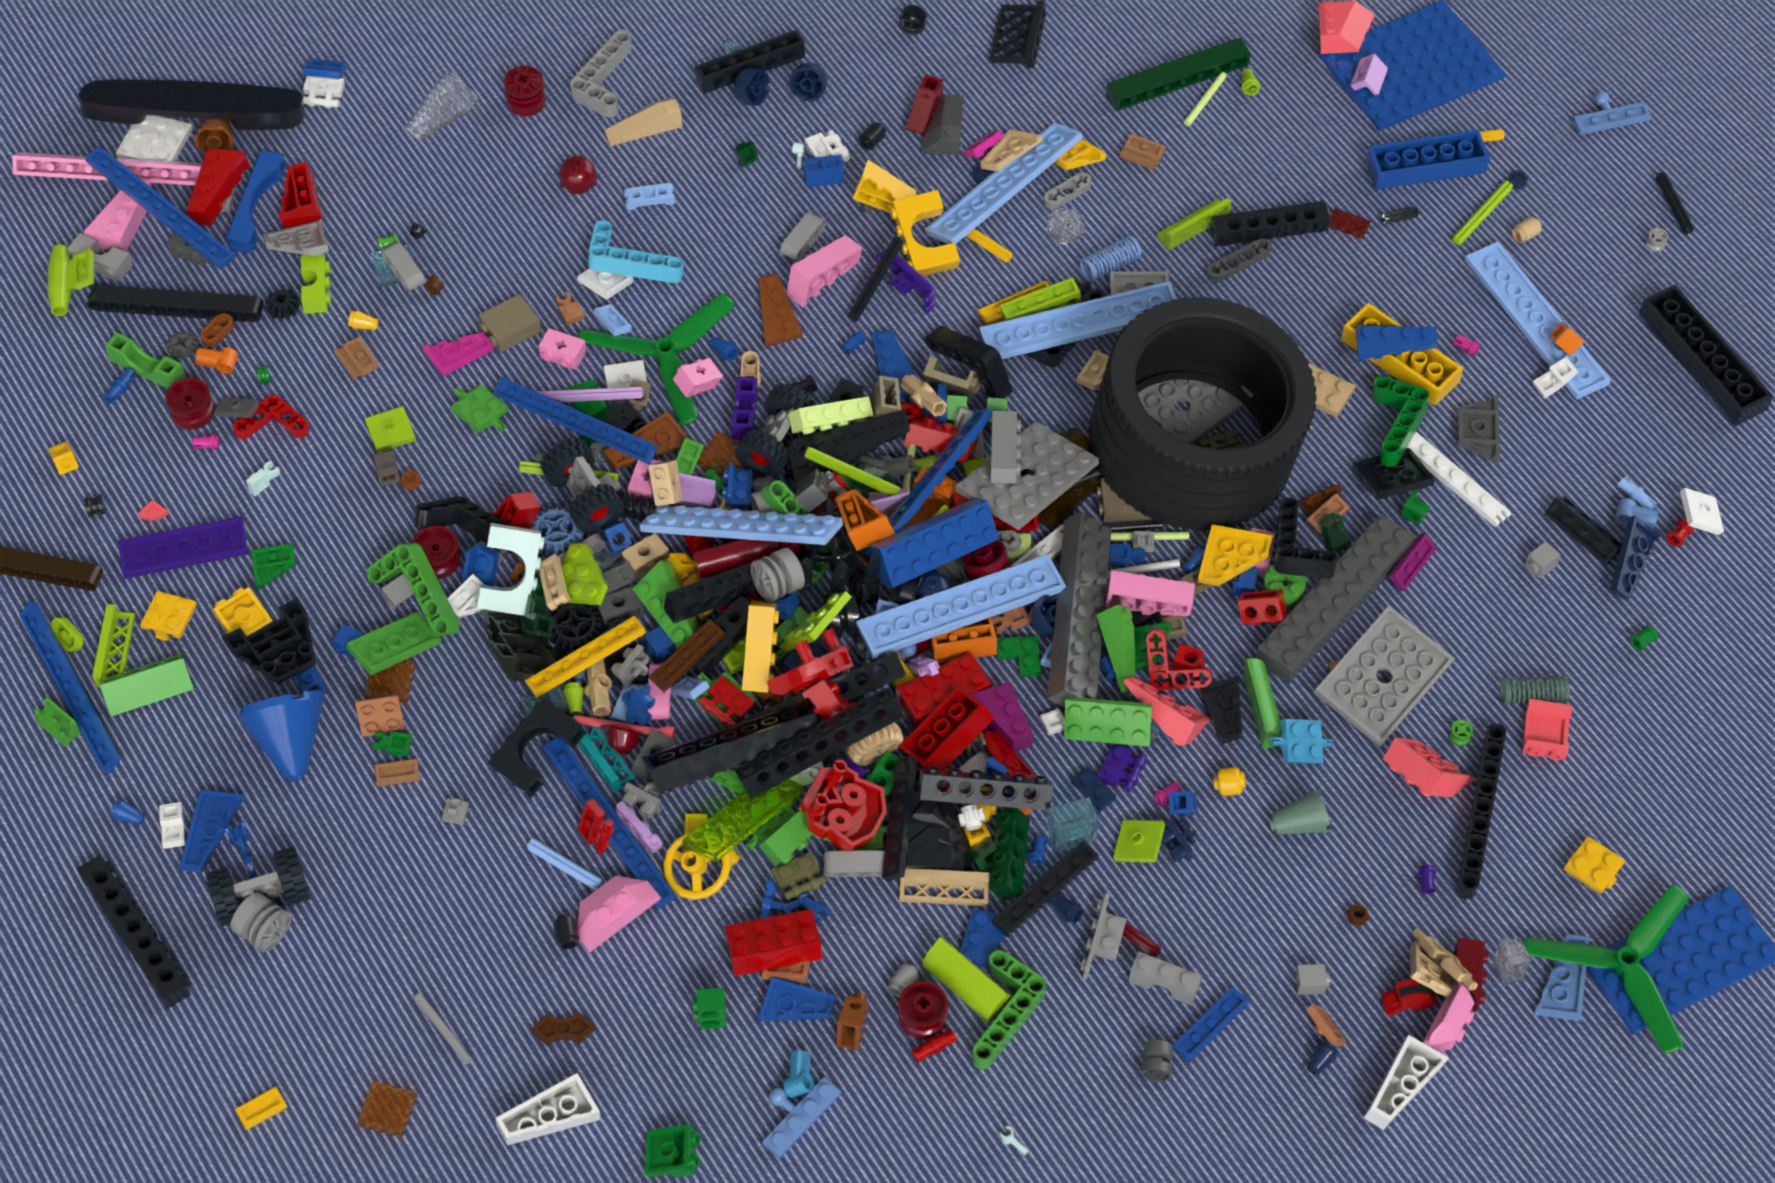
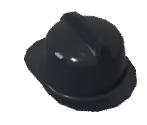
(905, 592)

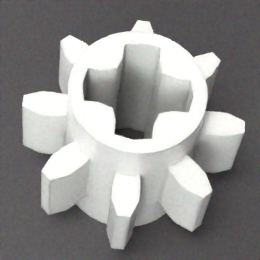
(971, 817)

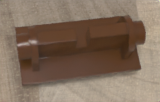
(1316, 500)

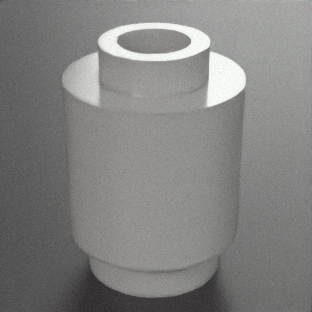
(902, 978)

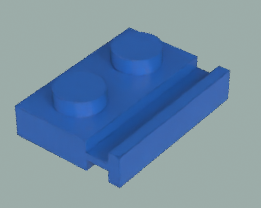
(324, 68)

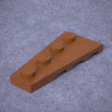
(777, 314)

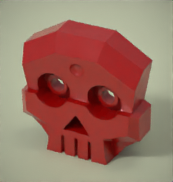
(812, 668)
(830, 801)

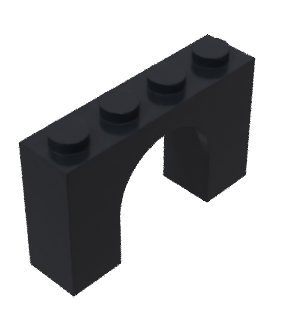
(543, 719)

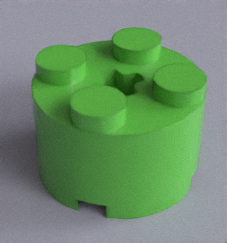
(1292, 586)

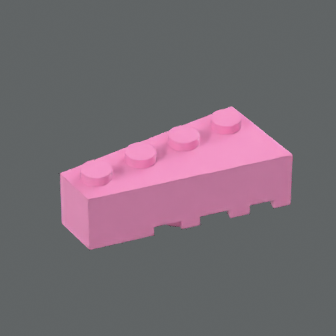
(117, 222)
(822, 269)
(1149, 594)

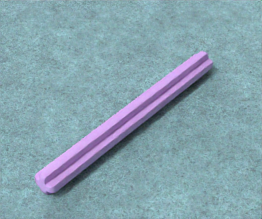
(595, 394)

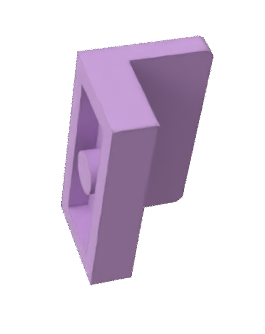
(1369, 74)
(697, 491)
(888, 504)

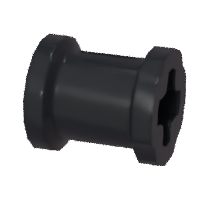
(808, 384)

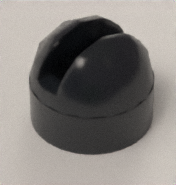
(417, 231)

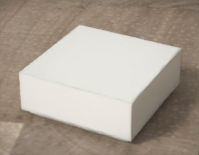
(1053, 721)

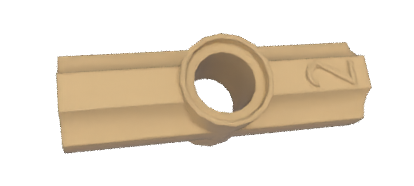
(923, 395)
(598, 689)

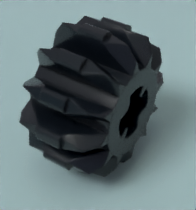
(282, 304)

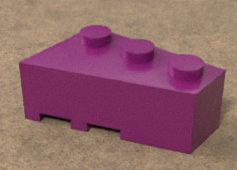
(1007, 715)

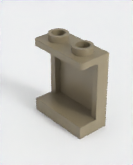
(953, 384)

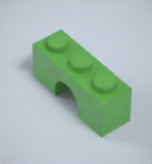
(955, 402)

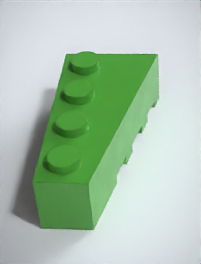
(652, 593)

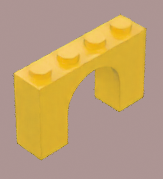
(923, 259)

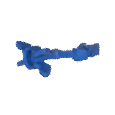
(237, 834)
(802, 901)

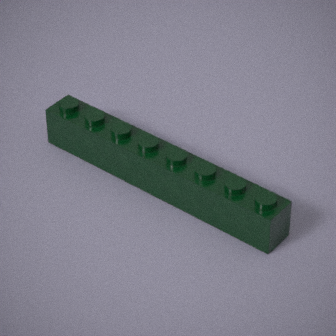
(1178, 74)

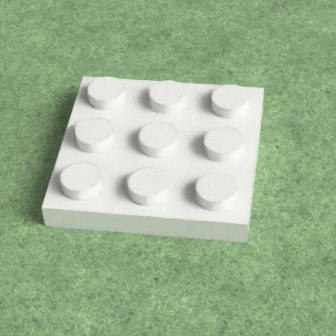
(155, 139)

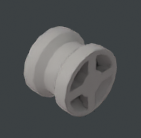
(1656, 240)

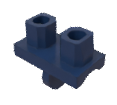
(1182, 848)

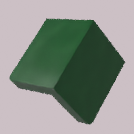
(982, 854)

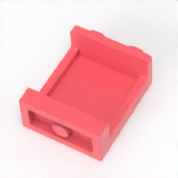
(1546, 729)

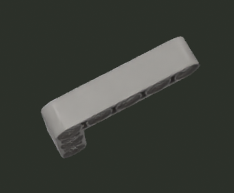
(586, 82)

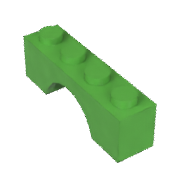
(128, 355)

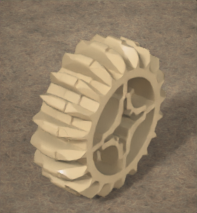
(875, 745)

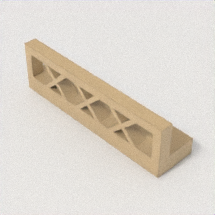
(944, 879)

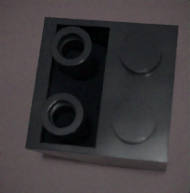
(623, 416)

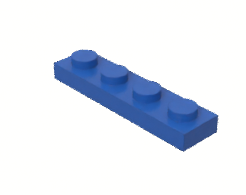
(1210, 1024)

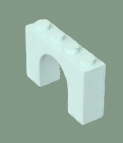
(526, 544)

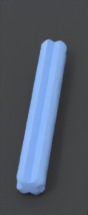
(564, 864)

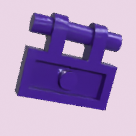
(1115, 765)

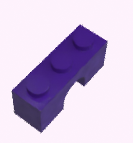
(745, 409)

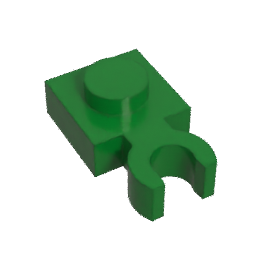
(395, 744)

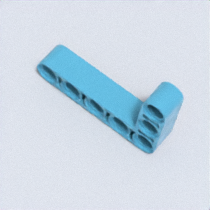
(630, 262)

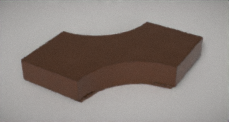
(553, 1029)

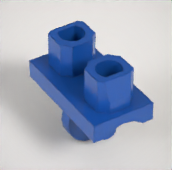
(637, 703)

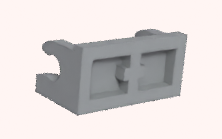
(396, 591)

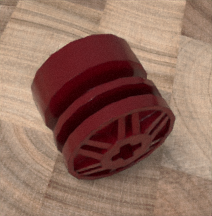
(524, 91)

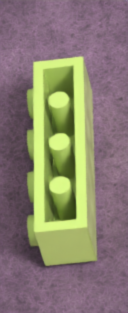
(830, 415)

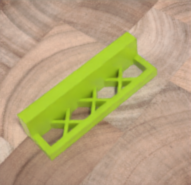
(1193, 223)
(1042, 300)
(106, 643)

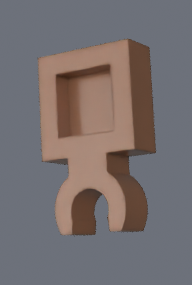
(569, 310)
(1013, 619)

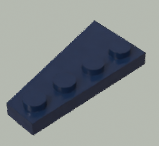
(1632, 556)

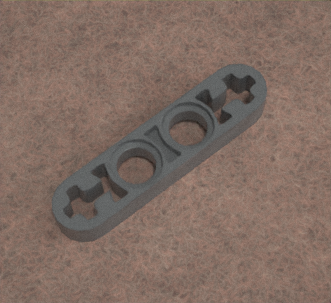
(1241, 263)

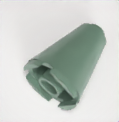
(1302, 816)

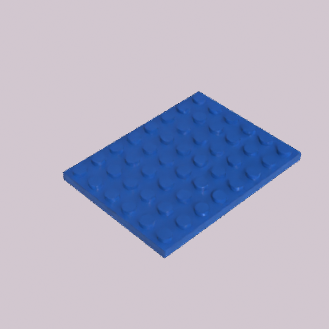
(1428, 64)

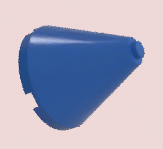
(285, 729)

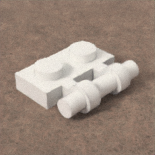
(323, 87)
(820, 146)

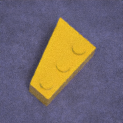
(880, 188)

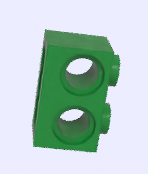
(883, 776)
(710, 1008)

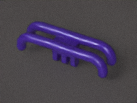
(909, 278)

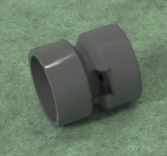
(1157, 1060)

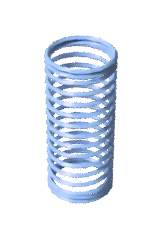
(1128, 250)

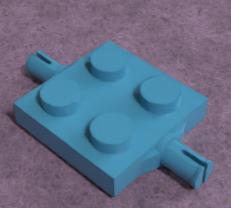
(1301, 741)

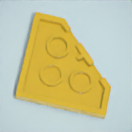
(1231, 553)

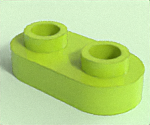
(66, 634)

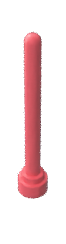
(668, 731)

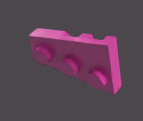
(458, 353)

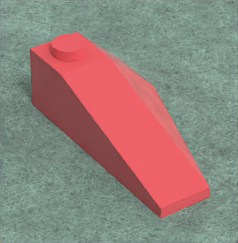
(1175, 720)

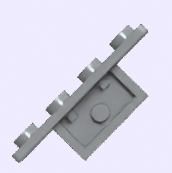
(1107, 936)

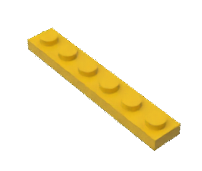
(585, 656)

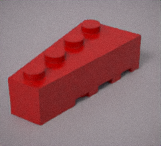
(214, 184)

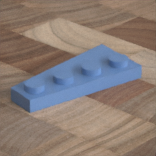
(1565, 988)

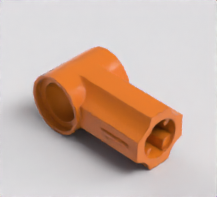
(222, 360)

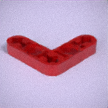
(275, 413)
(1165, 670)

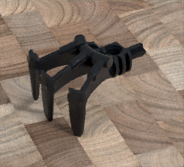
(840, 575)

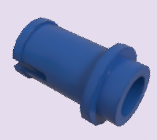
(853, 342)
(1107, 667)
(1037, 855)

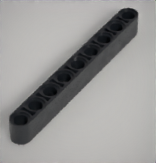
(174, 303)
(1477, 818)

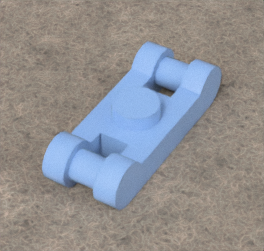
(649, 195)

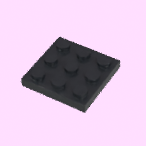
(1390, 481)

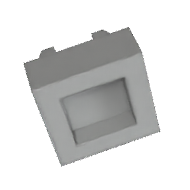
(1144, 540)
(455, 811)

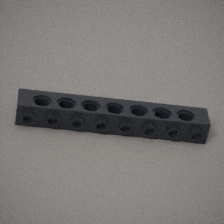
(888, 660)
(819, 742)
(170, 991)

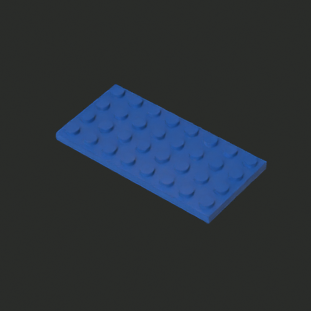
(1698, 956)

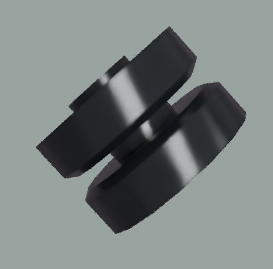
(847, 616)

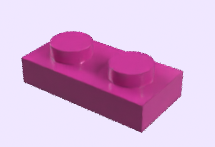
(979, 147)

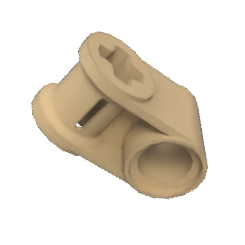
(751, 370)

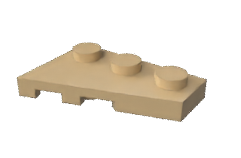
(1009, 148)

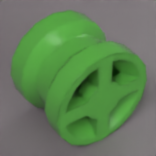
(1460, 727)

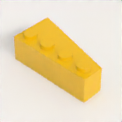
(759, 645)

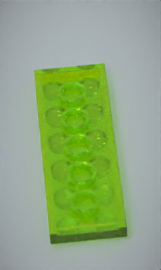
(739, 820)

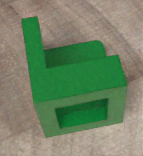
(1414, 509)

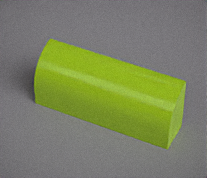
(965, 980)

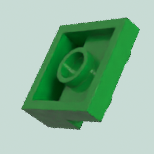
(672, 1151)

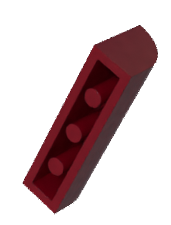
(730, 555)

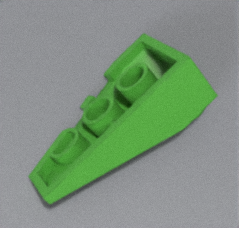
(1119, 639)

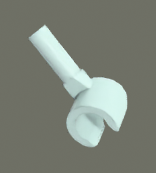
(798, 149)
(1012, 1140)

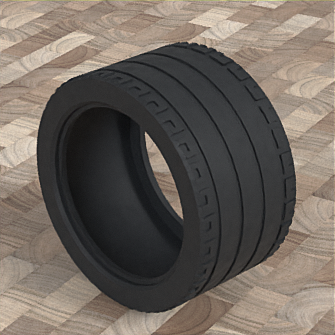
(1217, 346)

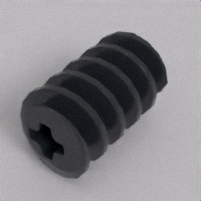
(636, 508)

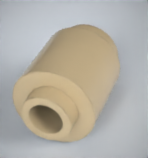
(1526, 229)

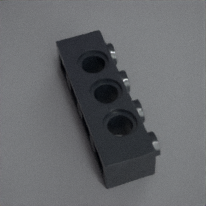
(733, 635)

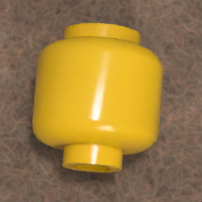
(1230, 781)

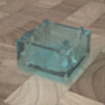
(1072, 824)

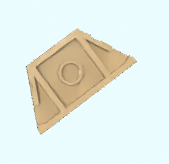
(1429, 972)

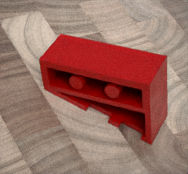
(301, 198)
(935, 436)
(518, 510)
(826, 699)

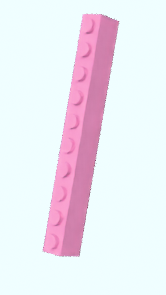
(76, 167)

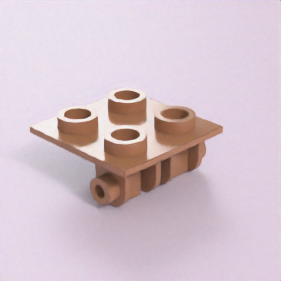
(380, 715)

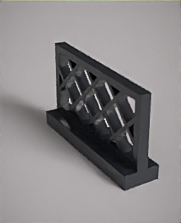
(1031, 45)

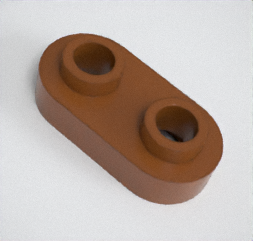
(216, 331)

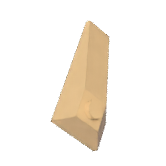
(648, 121)

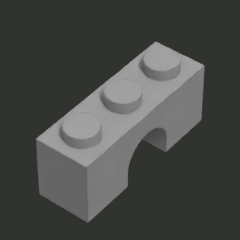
(112, 264)
(1153, 971)

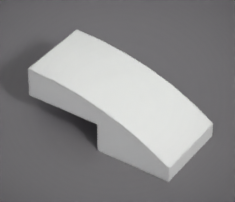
(1557, 377)
(172, 825)

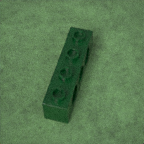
(1010, 856)

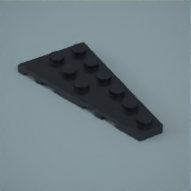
(846, 442)

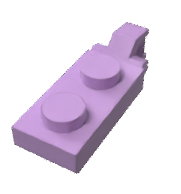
(922, 665)
(638, 828)

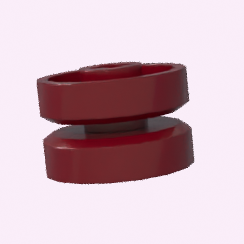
(190, 403)
(440, 549)
(986, 560)
(923, 1010)

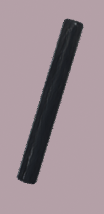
(875, 279)

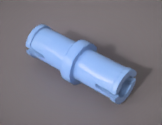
(1637, 494)

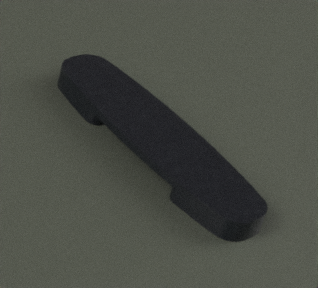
(247, 105)

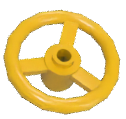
(696, 866)

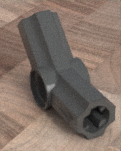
(895, 467)

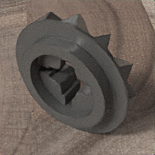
(177, 350)

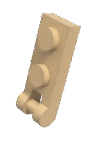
(553, 582)

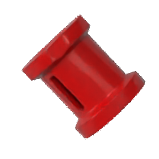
(1679, 533)

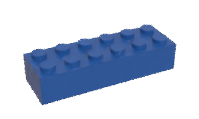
(1427, 159)
(935, 542)

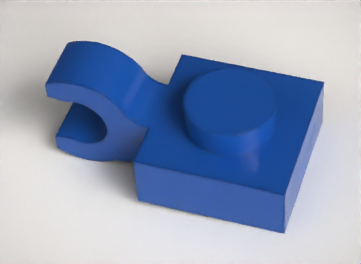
(1123, 555)

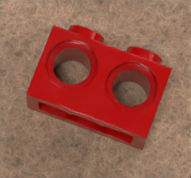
(1260, 601)

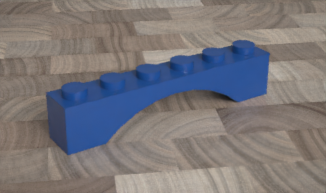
(267, 172)

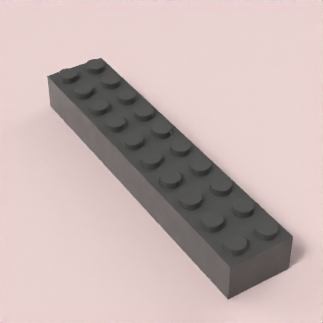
(1334, 599)
(1076, 626)

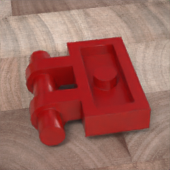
(730, 697)
(594, 828)

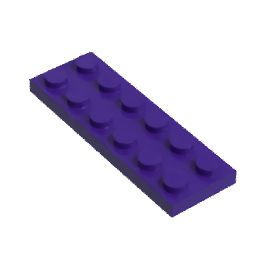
(183, 547)

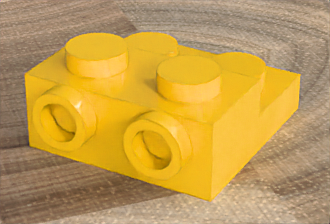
(242, 611)

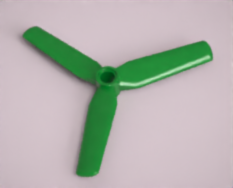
(666, 349)
(1636, 980)

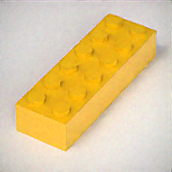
(1423, 368)

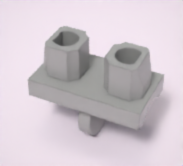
(634, 664)
(643, 796)

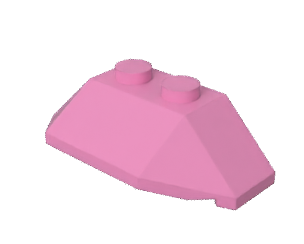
(613, 908)
(1451, 1019)

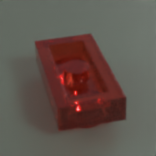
(1349, 223)

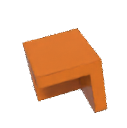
(1566, 338)

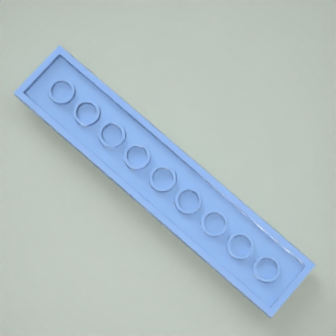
(1002, 185)
(1533, 315)
(1073, 321)
(742, 524)
(960, 606)

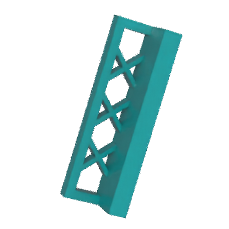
(597, 759)

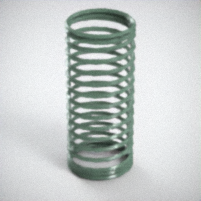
(1509, 691)

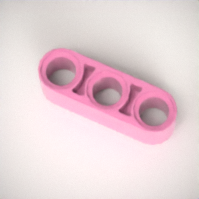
(661, 708)

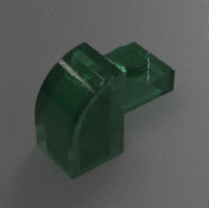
(536, 618)

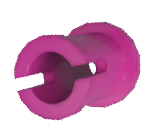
(1467, 345)
(206, 442)
(1162, 797)

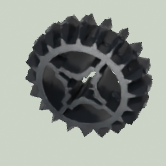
(588, 625)

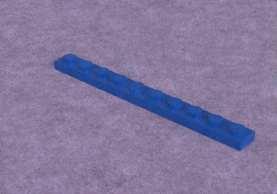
(160, 208)
(575, 420)
(937, 471)
(70, 687)
(621, 839)

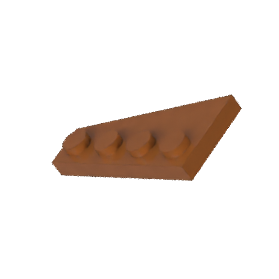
(662, 432)

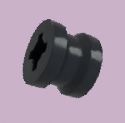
(94, 505)

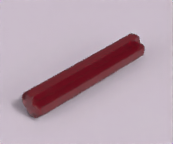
(1140, 939)

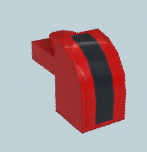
(1408, 995)

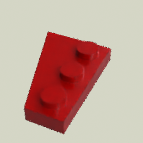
(1005, 755)

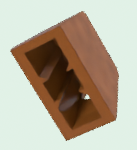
(854, 1015)

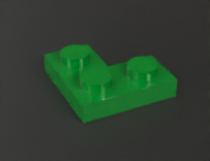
(1021, 648)

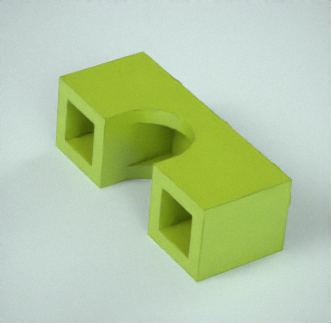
(315, 296)

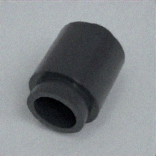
(872, 136)
(566, 932)

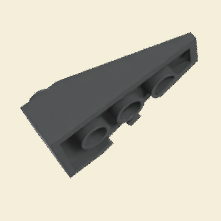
(945, 128)

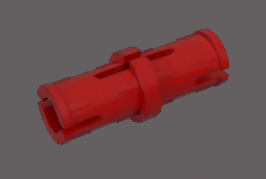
(934, 1045)

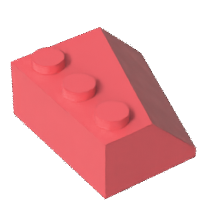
(1343, 26)
(1425, 769)

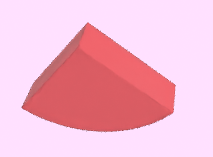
(153, 511)

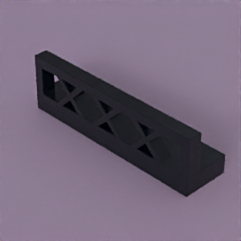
(1583, 529)

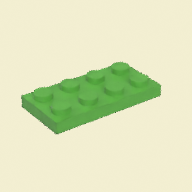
(393, 643)
(1108, 721)

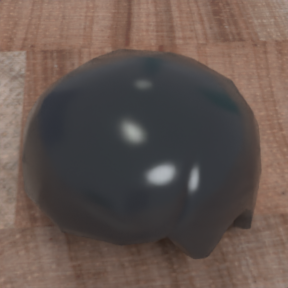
(913, 19)

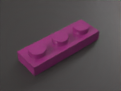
(1412, 562)

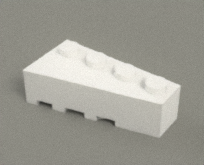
(1407, 1075)
(551, 1111)

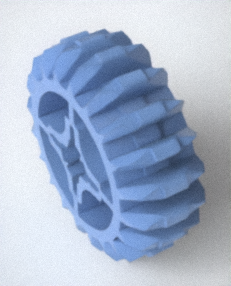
(555, 525)

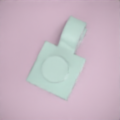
(260, 480)

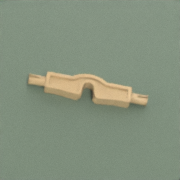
(1448, 961)

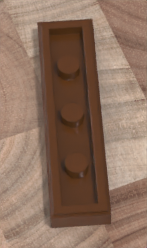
(686, 655)

